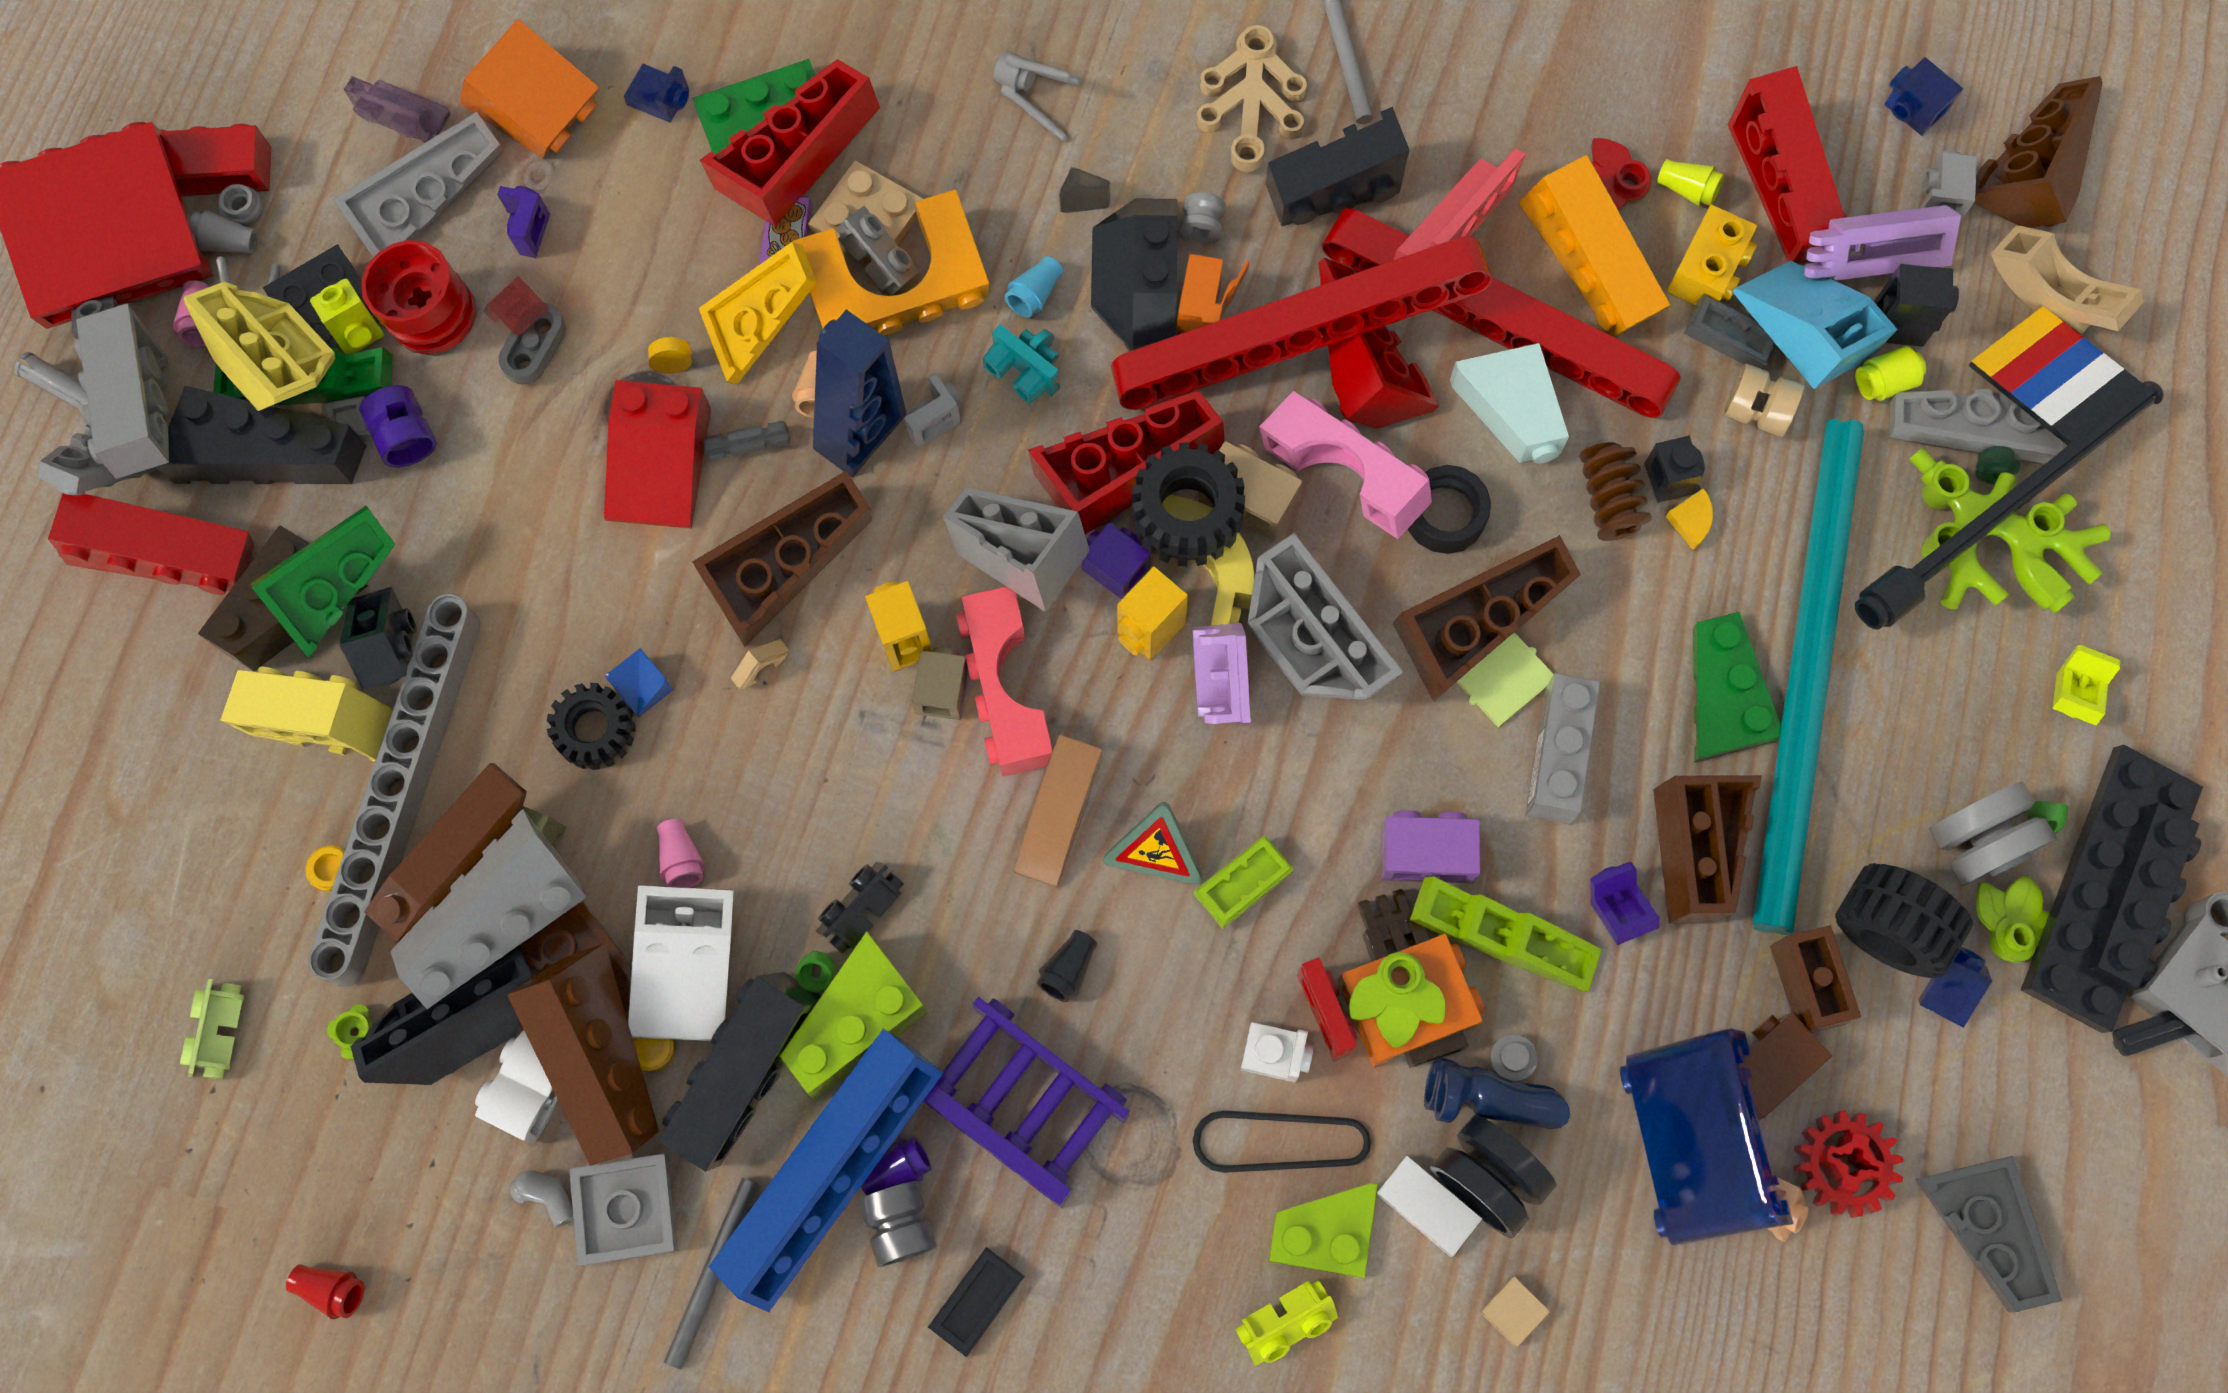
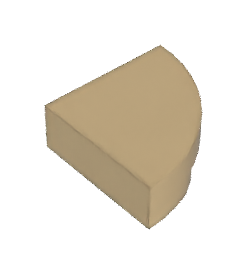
(756, 660)

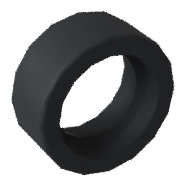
(1476, 492)

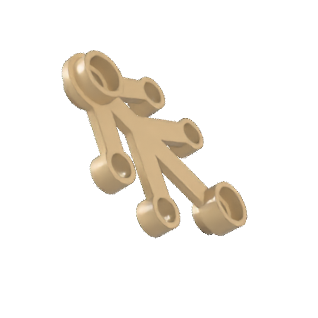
(1252, 92)

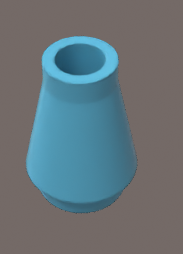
(1031, 289)

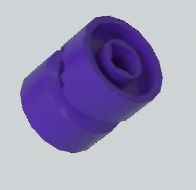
(397, 426)

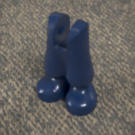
(1491, 1097)

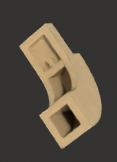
(2044, 277)

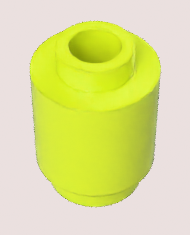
(1890, 373)

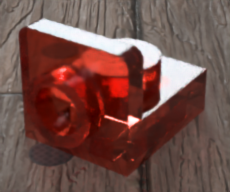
(516, 307)

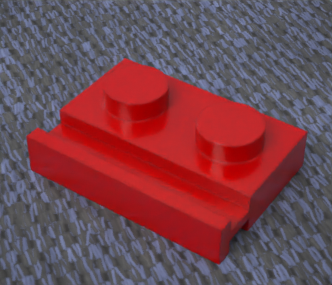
(1321, 995)

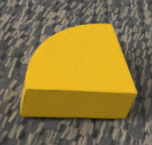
(1693, 518)

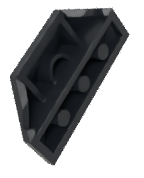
(1137, 271)
(430, 1043)

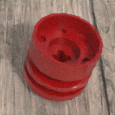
(418, 297)

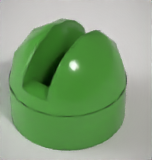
(2053, 812)
(806, 967)

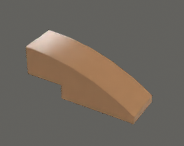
(1058, 810)

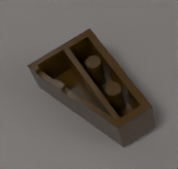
(242, 622)

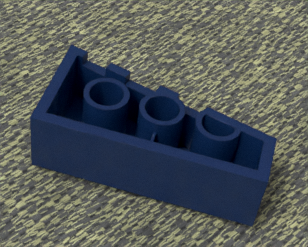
(854, 393)

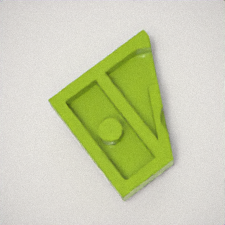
(1327, 1233)

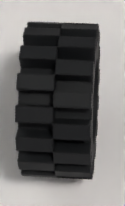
(572, 708)

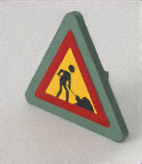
(1156, 848)

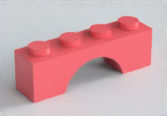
(1018, 732)

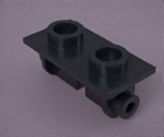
(846, 918)

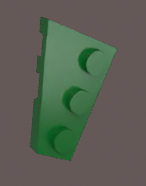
(743, 103)

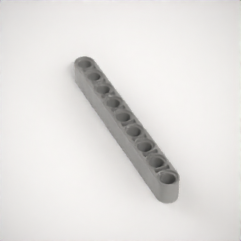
(402, 808)

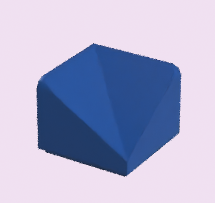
(639, 682)

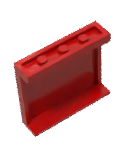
(97, 224)

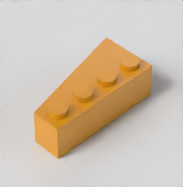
(1594, 246)

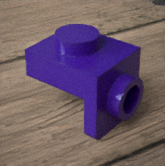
(1622, 903)

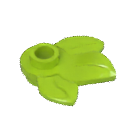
(2012, 915)
(1394, 1005)

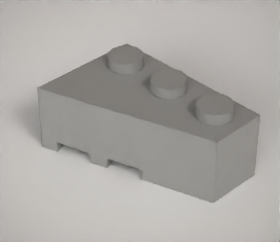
(1018, 542)

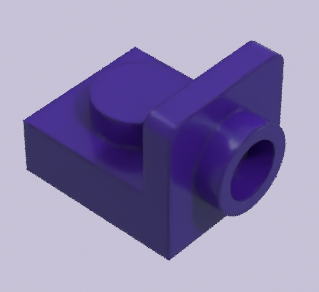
(527, 218)

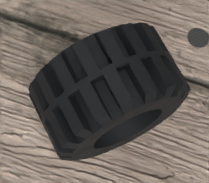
(1194, 471)
(1904, 920)

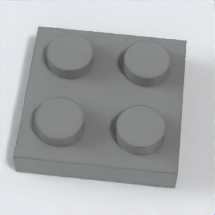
(623, 1210)

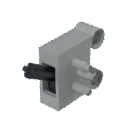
(2187, 989)

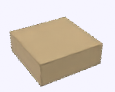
(1514, 1311)

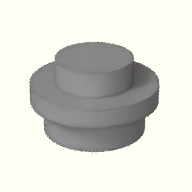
(1513, 1057)

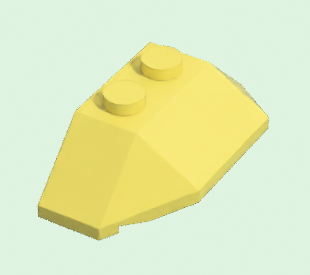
(259, 343)

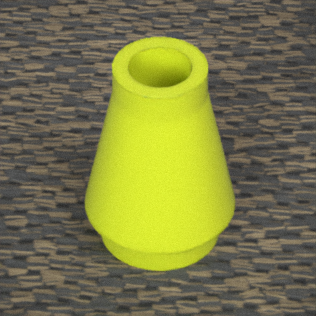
(1692, 181)

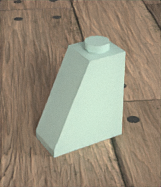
(1515, 401)

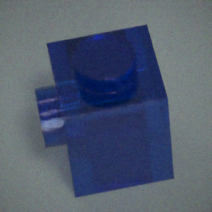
(1922, 95)

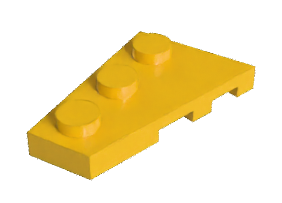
(755, 309)

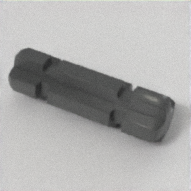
(746, 440)

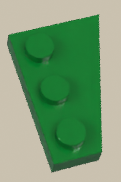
(322, 578)
(1731, 694)

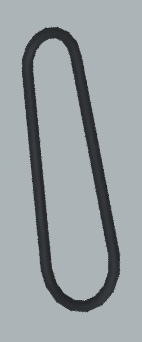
(1282, 1165)

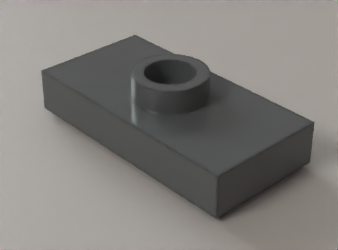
(1729, 332)

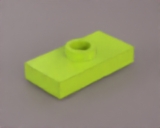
(1243, 882)

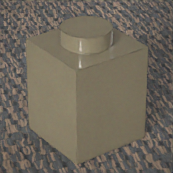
(940, 683)

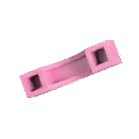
(1306, 435)

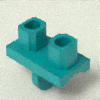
(1030, 356)

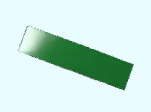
(346, 378)

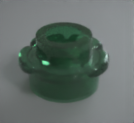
(1996, 461)

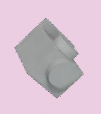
(1951, 182)

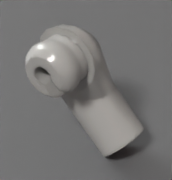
(544, 1190)

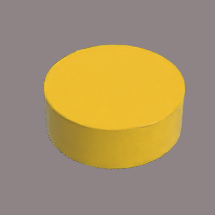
(669, 355)
(323, 867)
(655, 1053)

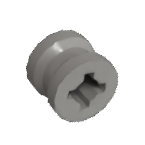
(1202, 217)

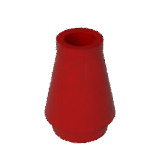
(327, 1290)

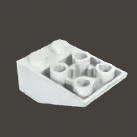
(680, 962)

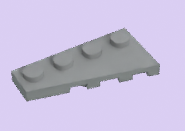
(419, 186)
(1970, 423)

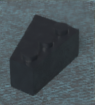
(1340, 175)

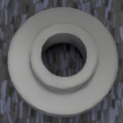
(235, 196)

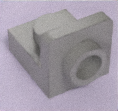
(936, 417)

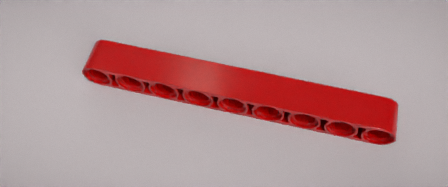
(1521, 320)
(1301, 323)

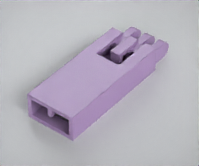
(1889, 239)

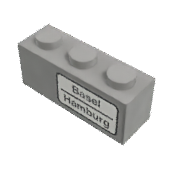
(1562, 749)

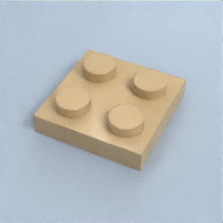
(867, 188)

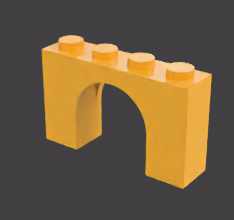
(951, 281)

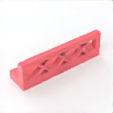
(1465, 204)

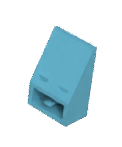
(1815, 321)

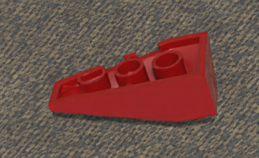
(1371, 374)

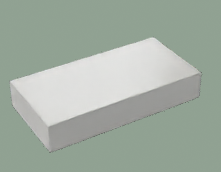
(1428, 1206)

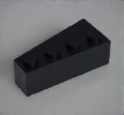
(231, 440)
(737, 1069)

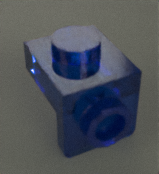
(1959, 989)

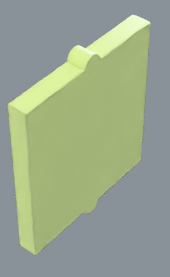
(1506, 680)

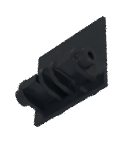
(309, 280)

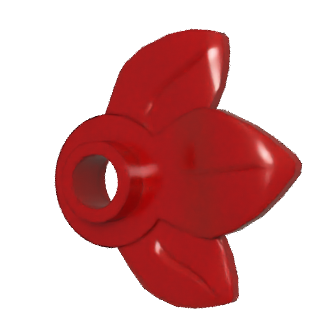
(1614, 166)

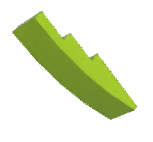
(1506, 934)

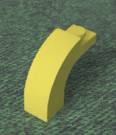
(1231, 572)

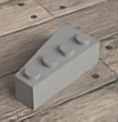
(123, 391)
(487, 913)

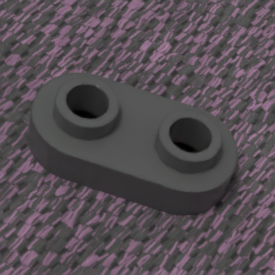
(532, 347)

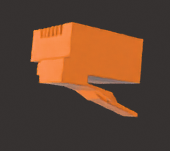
(1202, 290)

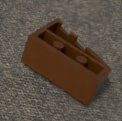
(1703, 843)

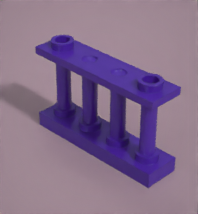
(1014, 1148)

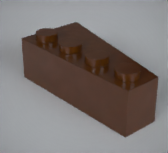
(782, 554)
(1470, 620)
(588, 1053)

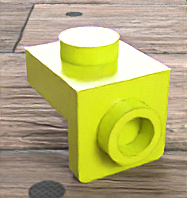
(346, 317)
(2083, 684)

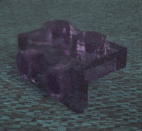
(397, 109)

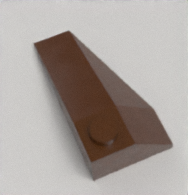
(2045, 164)
(447, 851)

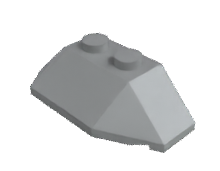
(1314, 628)

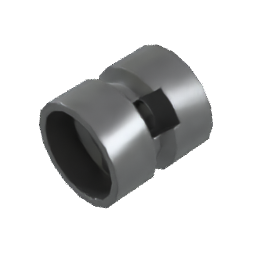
(897, 1223)

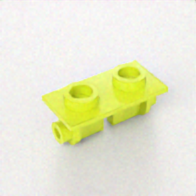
(1270, 1337)

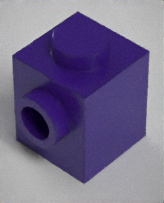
(1116, 559)

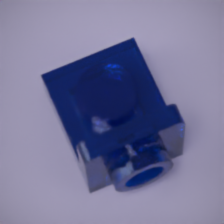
(658, 92)

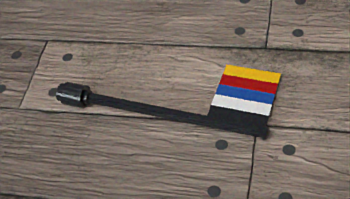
(2067, 390)

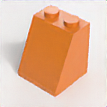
(529, 91)

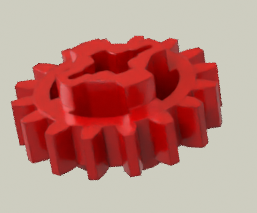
(1840, 1183)

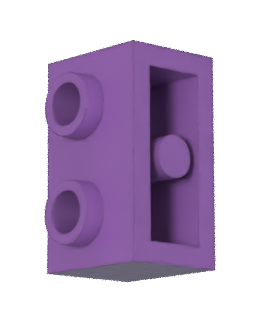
(1430, 847)

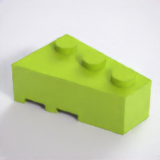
(849, 1017)

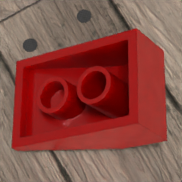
(655, 453)

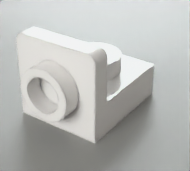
(1276, 1052)

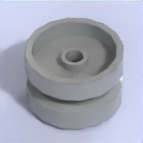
(1994, 838)

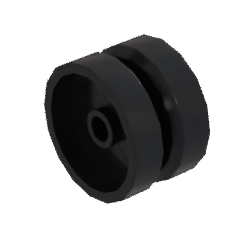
(1493, 1175)

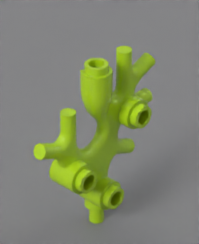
(2026, 535)

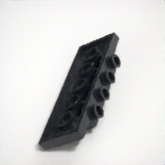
(2116, 890)

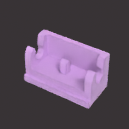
(1221, 673)

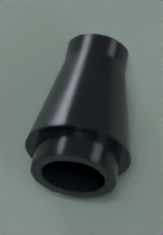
(1067, 967)

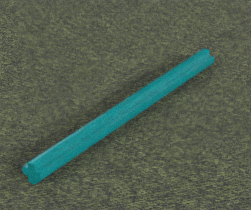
(1808, 679)

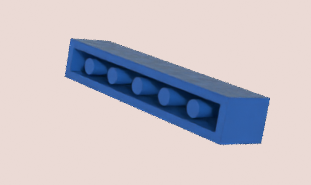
(825, 1171)

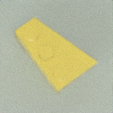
(307, 711)

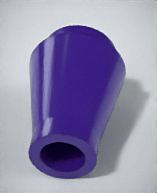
(900, 1164)

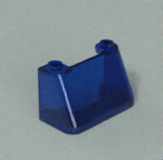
(1703, 1138)

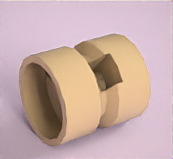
(1778, 405)

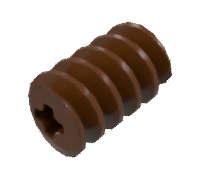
(1613, 490)

